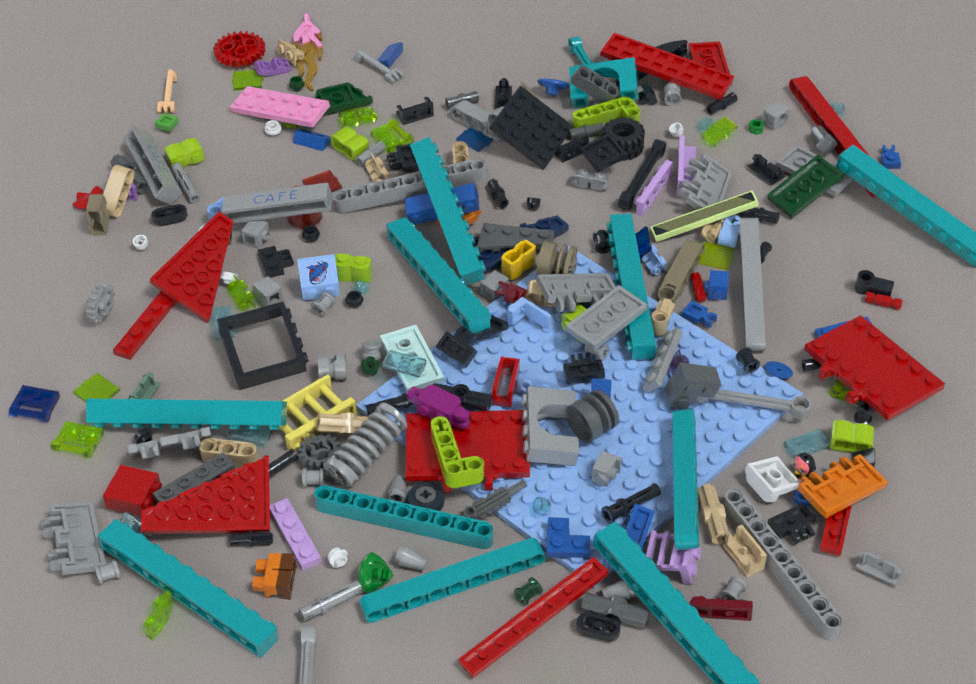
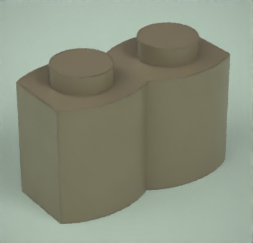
(97, 214)

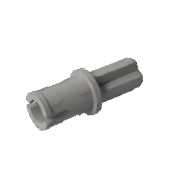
(376, 149)

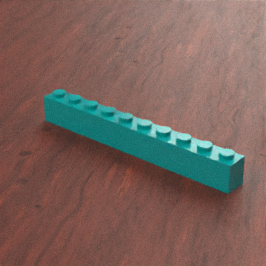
(909, 202)
(448, 213)
(439, 275)
(630, 277)
(191, 412)
(189, 588)
(671, 607)

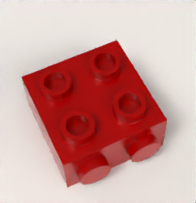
(131, 490)

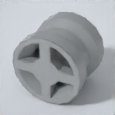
(372, 348)

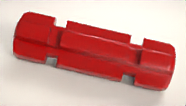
(698, 287)
(883, 300)

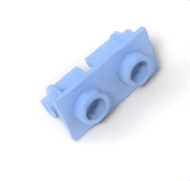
(656, 263)
(525, 381)

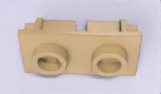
(289, 51)
(375, 169)
(711, 230)

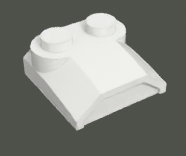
(770, 478)

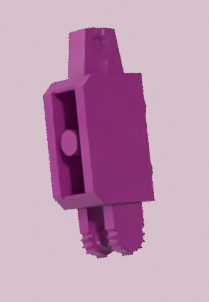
(439, 403)

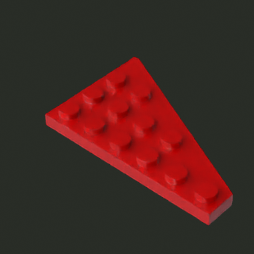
(196, 268)
(226, 505)

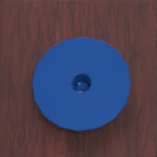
(778, 369)

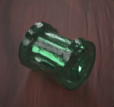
(528, 591)

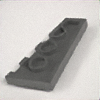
(503, 236)

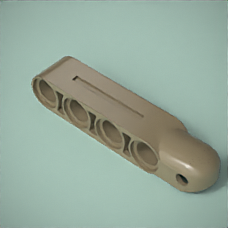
(681, 270)

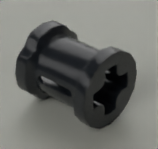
(601, 239)
(747, 359)
(864, 413)

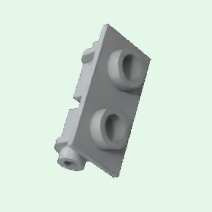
(597, 180)
(879, 568)

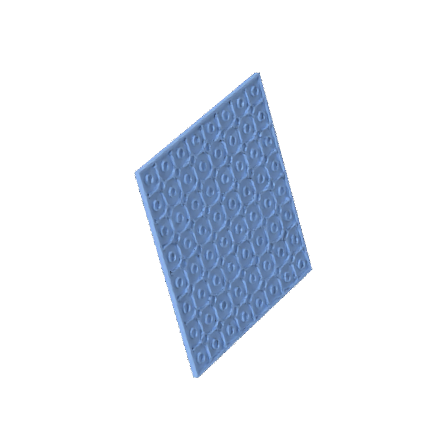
(644, 424)

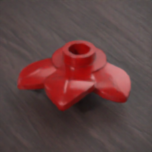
(82, 198)

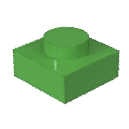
(166, 122)

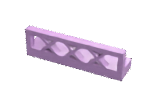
(685, 153)

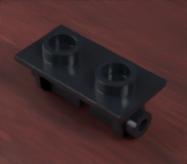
(502, 93)
(571, 149)
(767, 171)

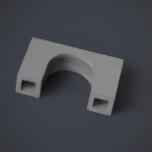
(539, 444)

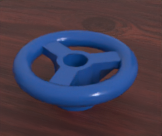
(552, 85)

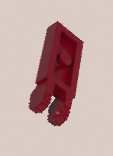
(723, 609)

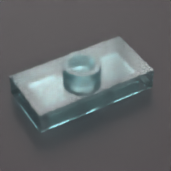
(404, 363)
(258, 437)
(807, 443)

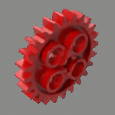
(239, 49)

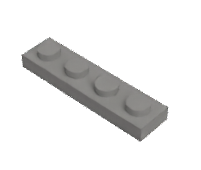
(662, 360)

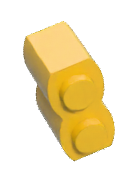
(518, 259)

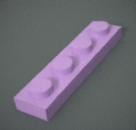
(652, 190)
(295, 534)

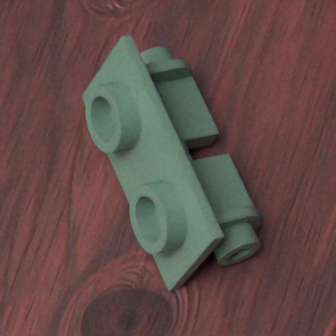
(146, 387)

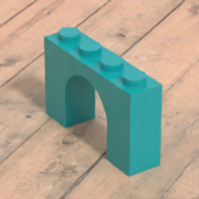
(622, 70)

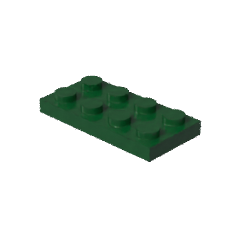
(805, 186)

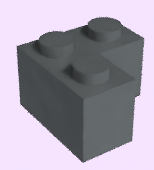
(691, 381)

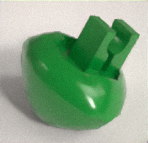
(373, 573)

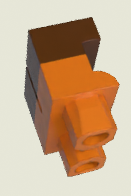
(279, 575)

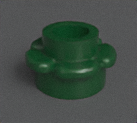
(296, 83)
(365, 365)

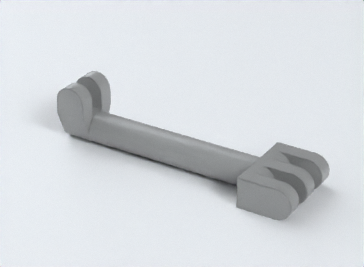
(390, 75)

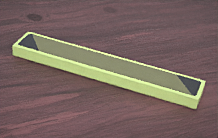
(704, 216)

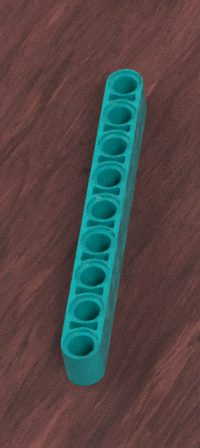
(685, 480)
(404, 517)
(451, 580)

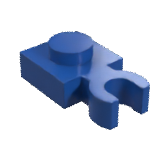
(890, 158)
(695, 313)

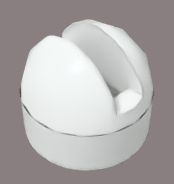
(676, 130)
(140, 239)

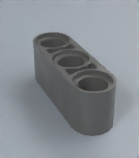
(594, 84)

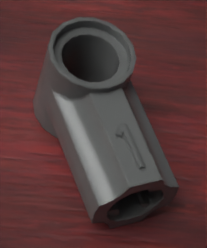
(823, 140)

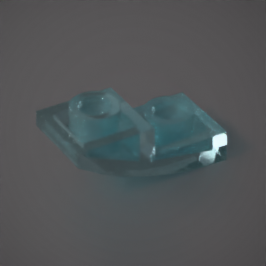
(220, 312)

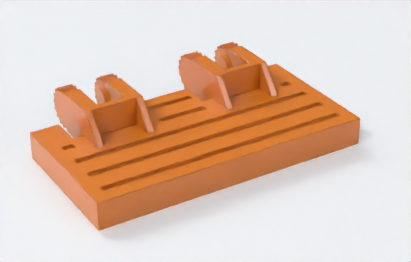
(841, 485)

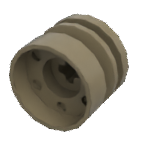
(553, 261)

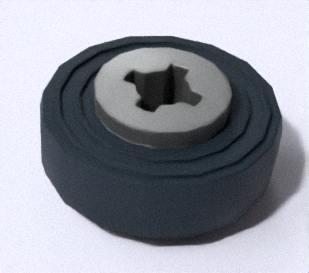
(420, 492)

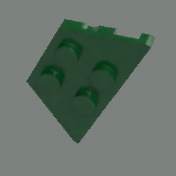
(342, 97)

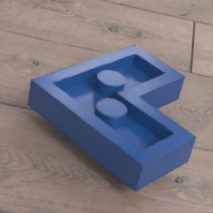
(565, 545)

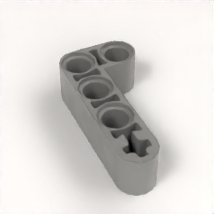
(475, 117)

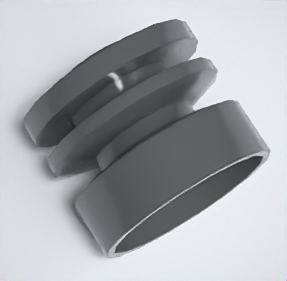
(592, 416)

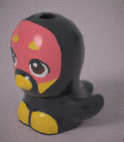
(803, 465)

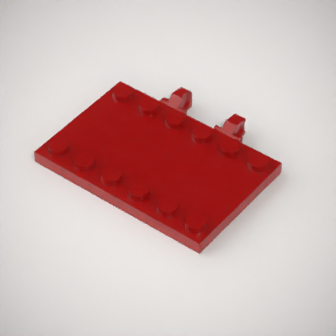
(873, 368)
(491, 436)

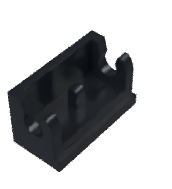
(415, 112)

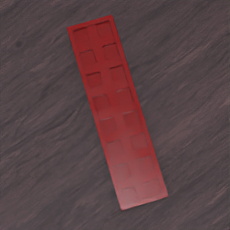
(669, 66)

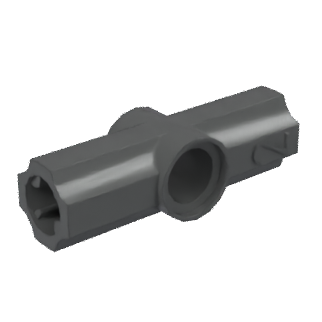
(139, 181)
(615, 608)

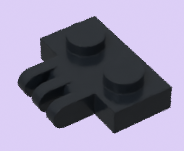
(403, 159)
(274, 261)
(458, 345)
(583, 369)
(794, 523)

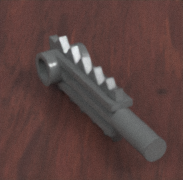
(492, 501)

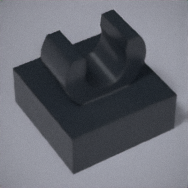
(647, 95)

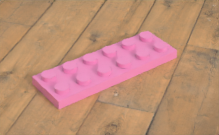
(280, 106)

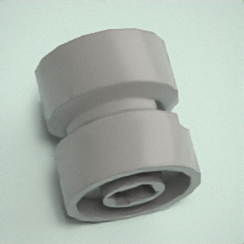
(334, 367)

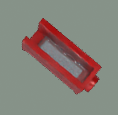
(505, 382)

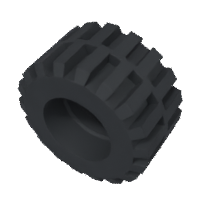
(628, 135)

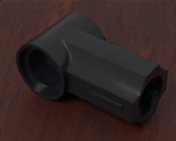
(868, 282)

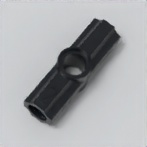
(469, 398)

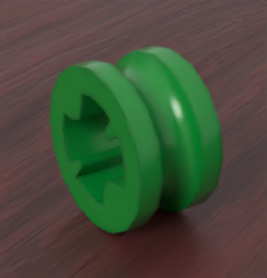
(756, 126)

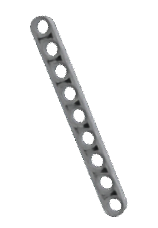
(405, 186)
(752, 284)
(785, 566)

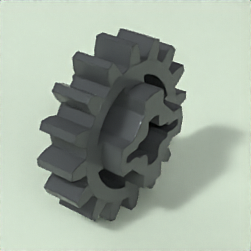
(318, 450)

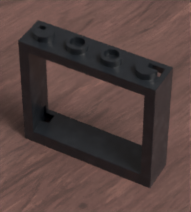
(271, 372)

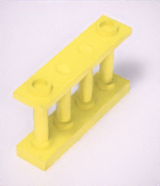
(308, 396)

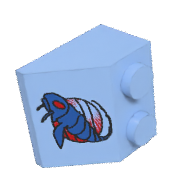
(318, 276)

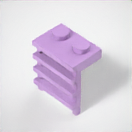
(682, 560)

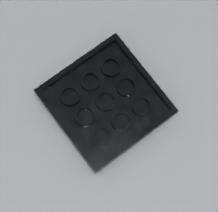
(531, 127)

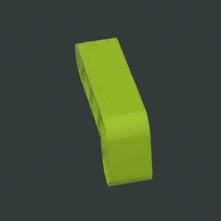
(606, 111)
(455, 470)

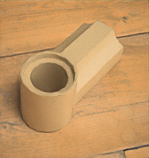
(662, 316)

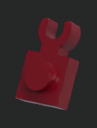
(511, 292)

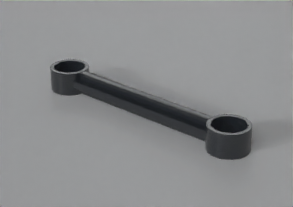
(627, 197)

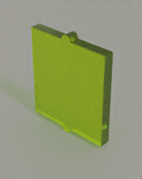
(249, 78)
(716, 256)
(96, 388)

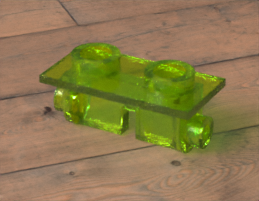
(244, 297)

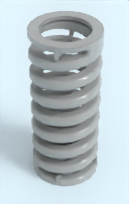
(368, 448)

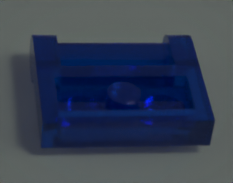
(35, 398)

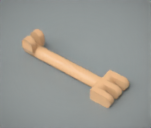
(167, 103)

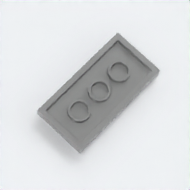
(799, 157)
(606, 317)

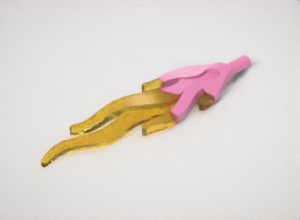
(310, 44)

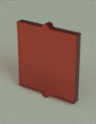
(324, 177)

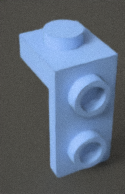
(527, 308)

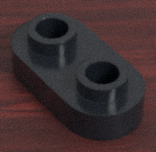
(169, 214)
(599, 626)

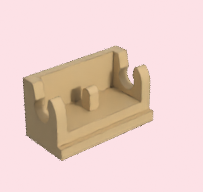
(745, 551)

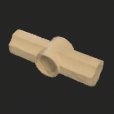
(343, 424)
(712, 513)

